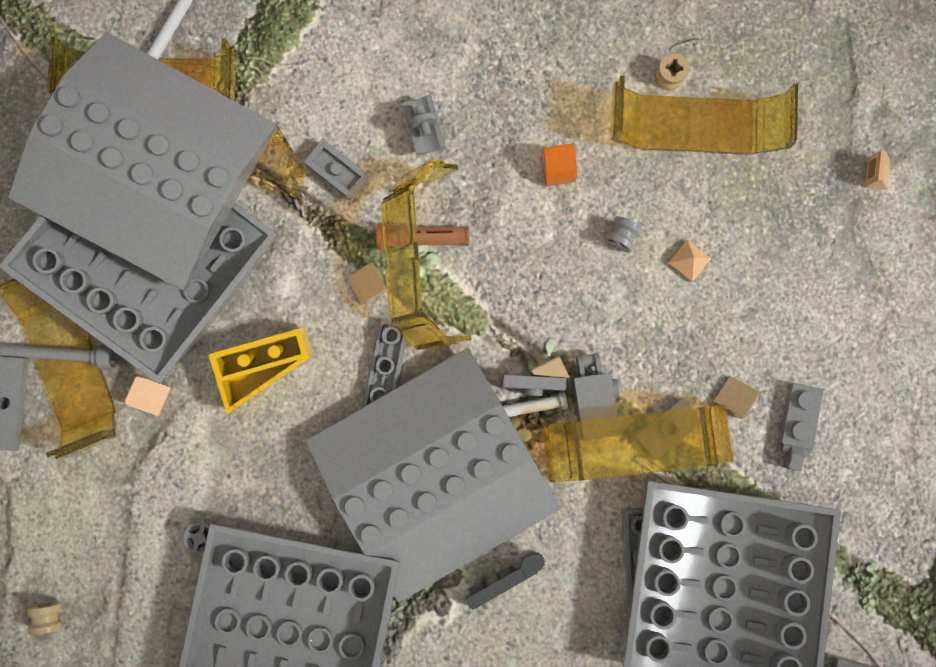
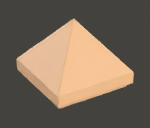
(689, 260)

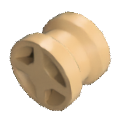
(666, 76)
(44, 618)

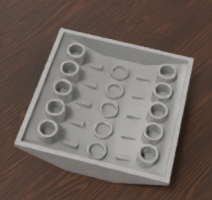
(139, 159)
(128, 306)
(432, 474)
(730, 580)
(287, 604)

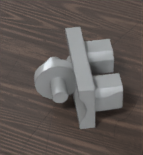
(423, 125)

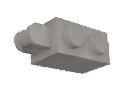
(596, 393)

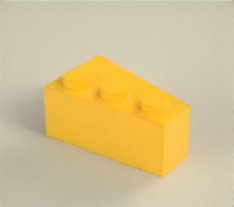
(255, 365)

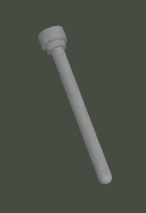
(100, 356)

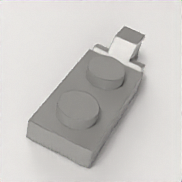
(799, 424)

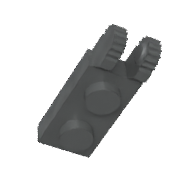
(506, 580)

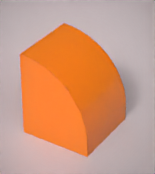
(559, 164)

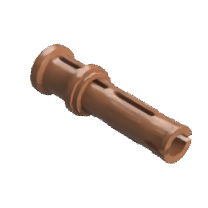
(433, 236)

